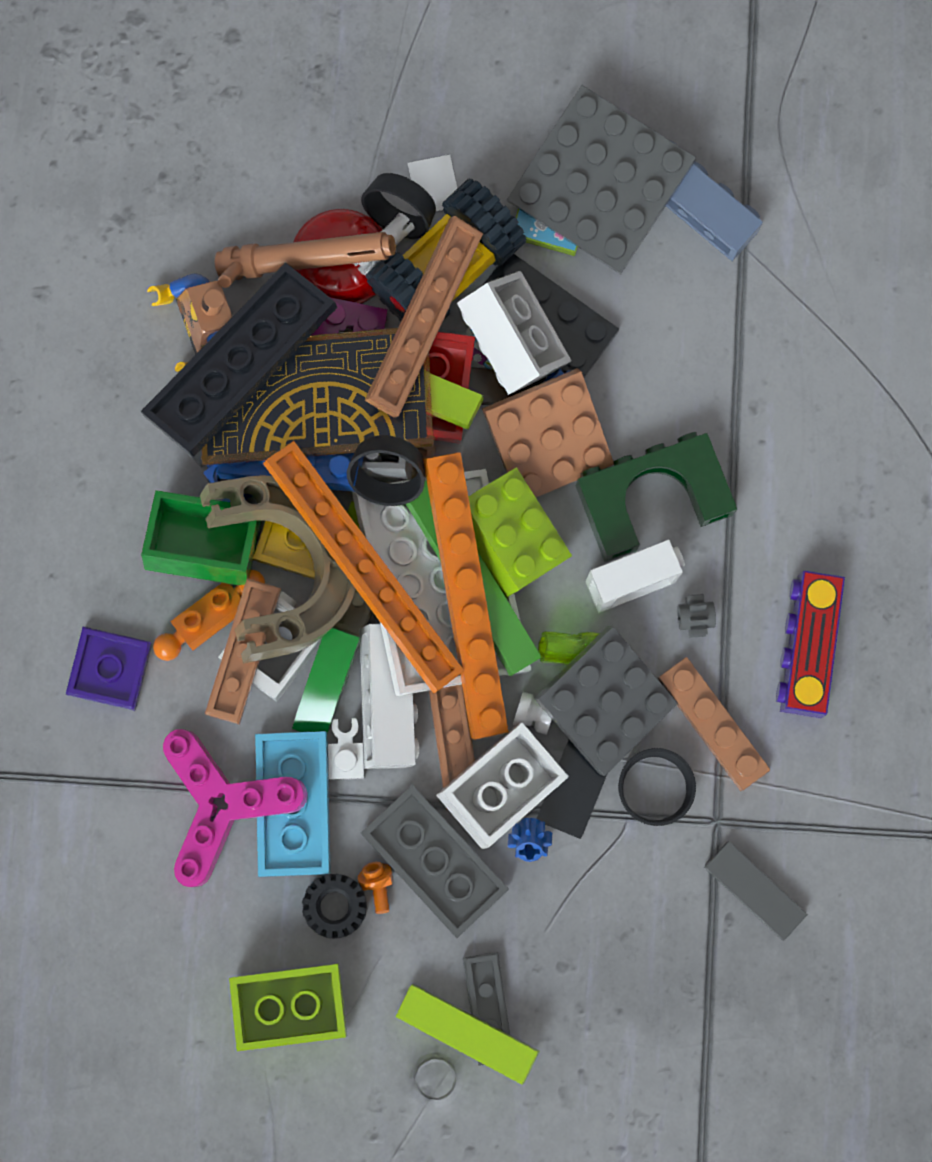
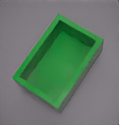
(183, 544)

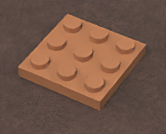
(549, 433)

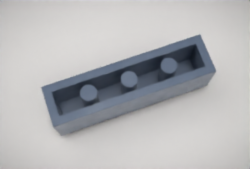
(714, 212)

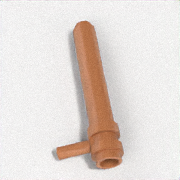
(257, 260)

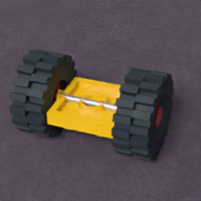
(400, 275)

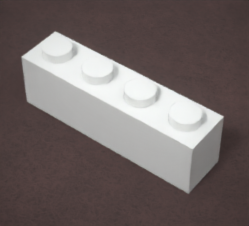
(386, 717)

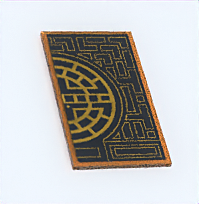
(322, 405)

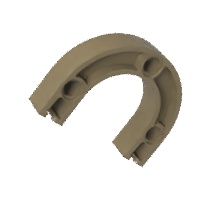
(331, 588)

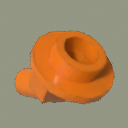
(377, 877)

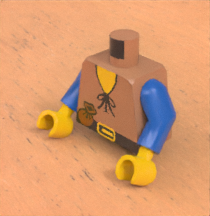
(200, 305)

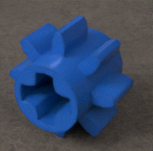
(530, 839)

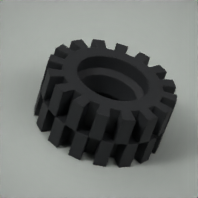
(312, 906)

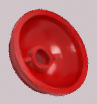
(344, 280)

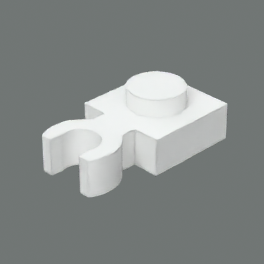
(346, 757)

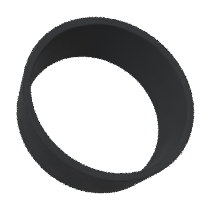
(384, 212)
(381, 492)
(685, 770)

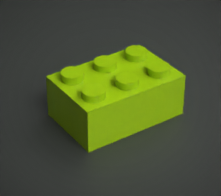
(514, 533)
(288, 1007)

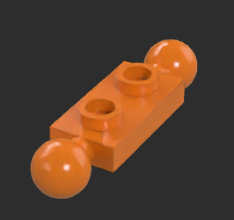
(202, 619)

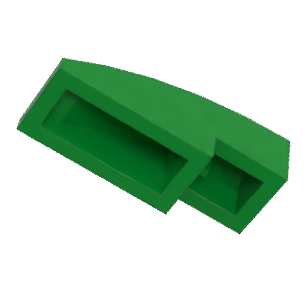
(326, 681)

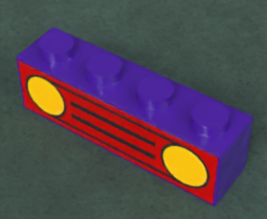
(811, 644)

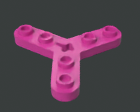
(244, 801)

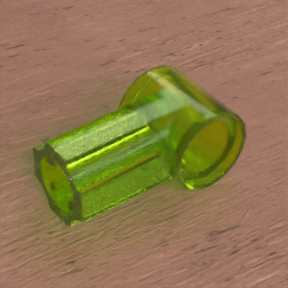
(563, 647)

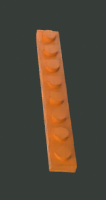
(363, 567)
(465, 595)

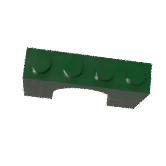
(689, 462)

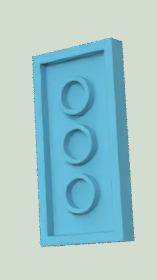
(298, 840)

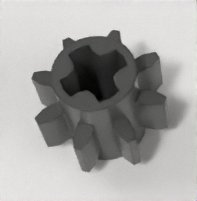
(696, 615)

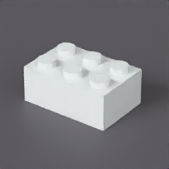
(513, 332)
(502, 786)

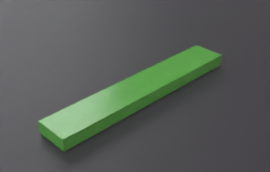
(508, 634)

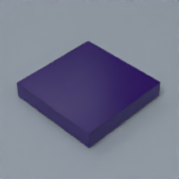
(108, 668)

